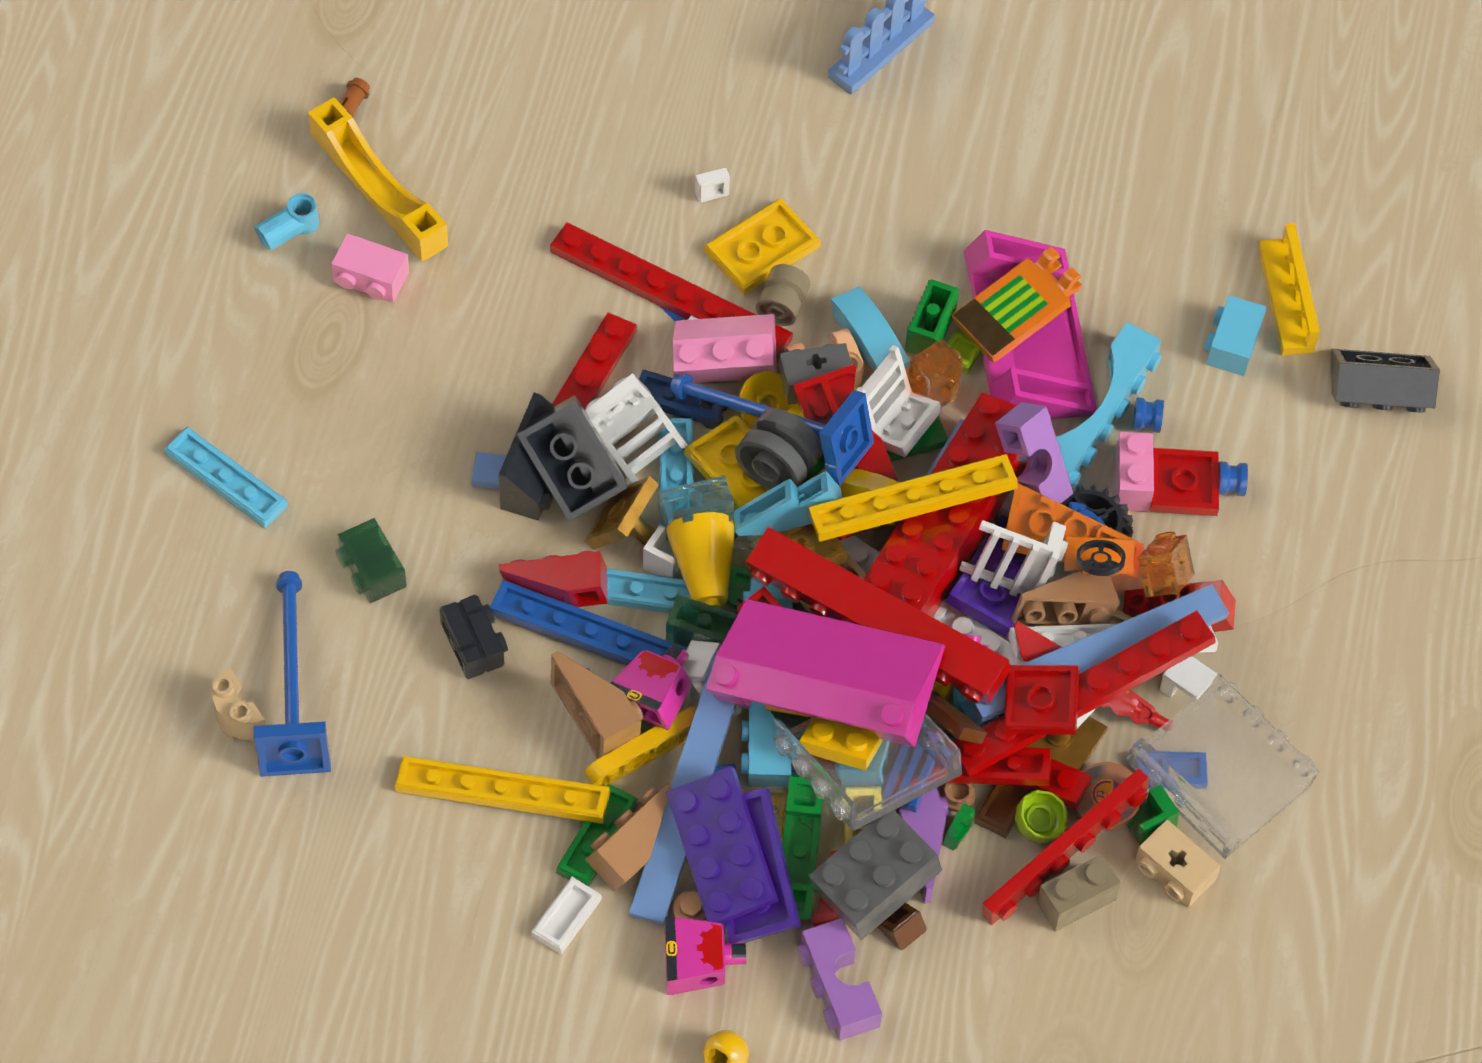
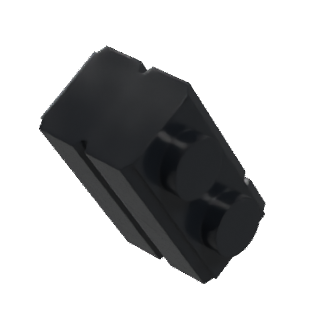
(472, 636)

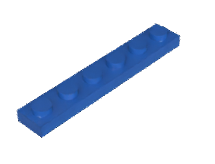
(574, 624)

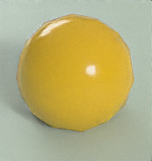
(725, 1047)

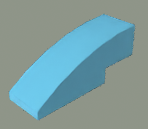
(867, 326)
(785, 506)

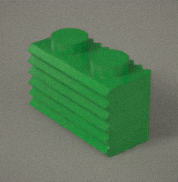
(931, 316)

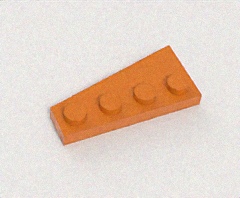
(1034, 513)

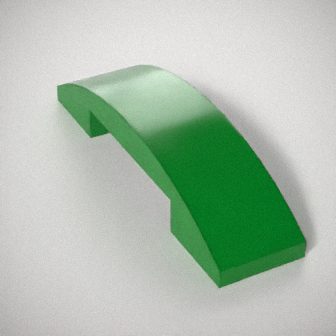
(802, 841)

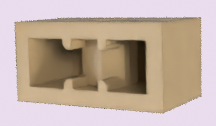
(1177, 864)

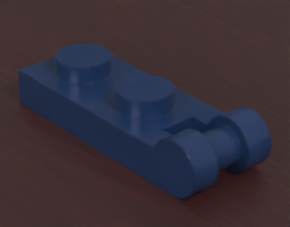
(686, 408)

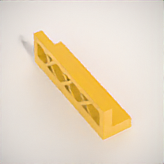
(1289, 293)

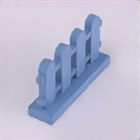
(879, 41)

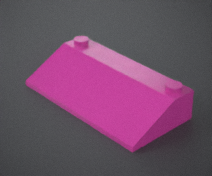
(1052, 362)
(827, 670)

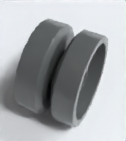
(778, 449)

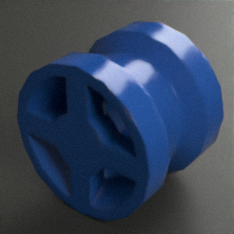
(1148, 414)
(1233, 478)

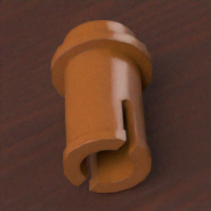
(356, 91)

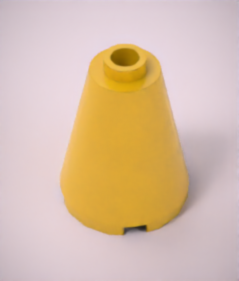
(704, 555)

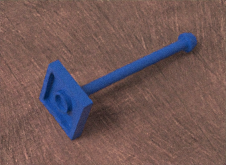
(842, 439)
(294, 745)

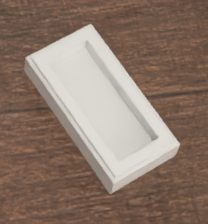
(566, 915)

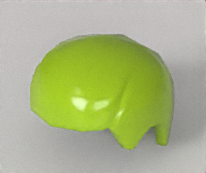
(1041, 817)

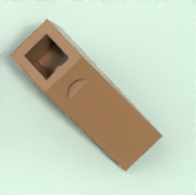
(1069, 601)
(631, 844)

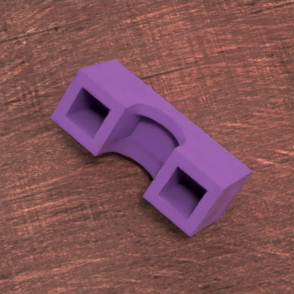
(1030, 433)
(848, 1007)

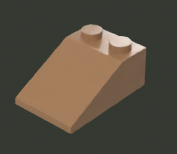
(595, 706)

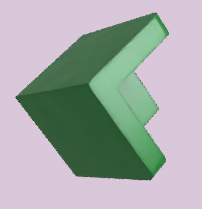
(1153, 814)

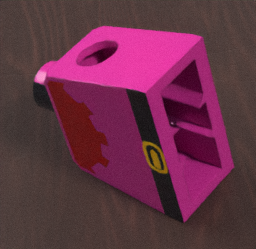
(656, 684)
(698, 954)

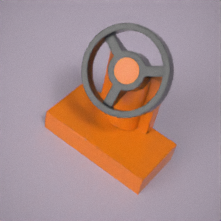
(1099, 555)

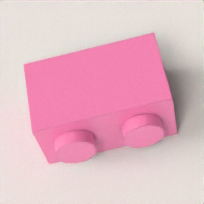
(370, 268)
(1134, 470)

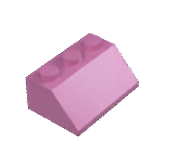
(724, 348)

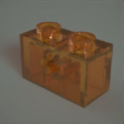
(936, 373)
(1166, 564)

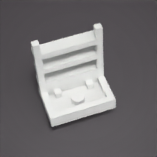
(894, 409)
(622, 412)
(1037, 567)

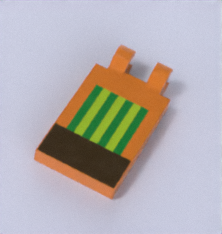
(1017, 305)

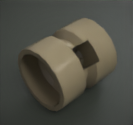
(783, 294)

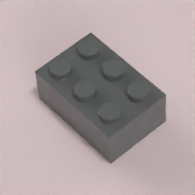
(875, 873)

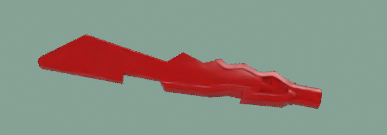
(1136, 708)

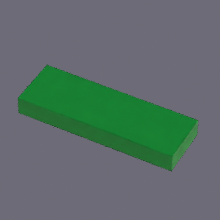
(573, 862)

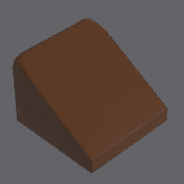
(903, 926)

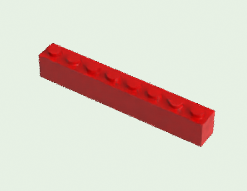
(848, 598)

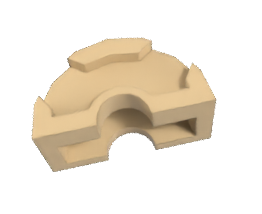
(233, 714)

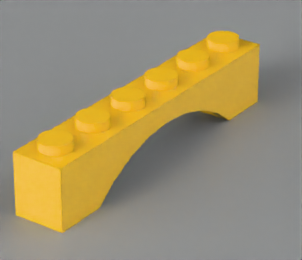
(407, 215)

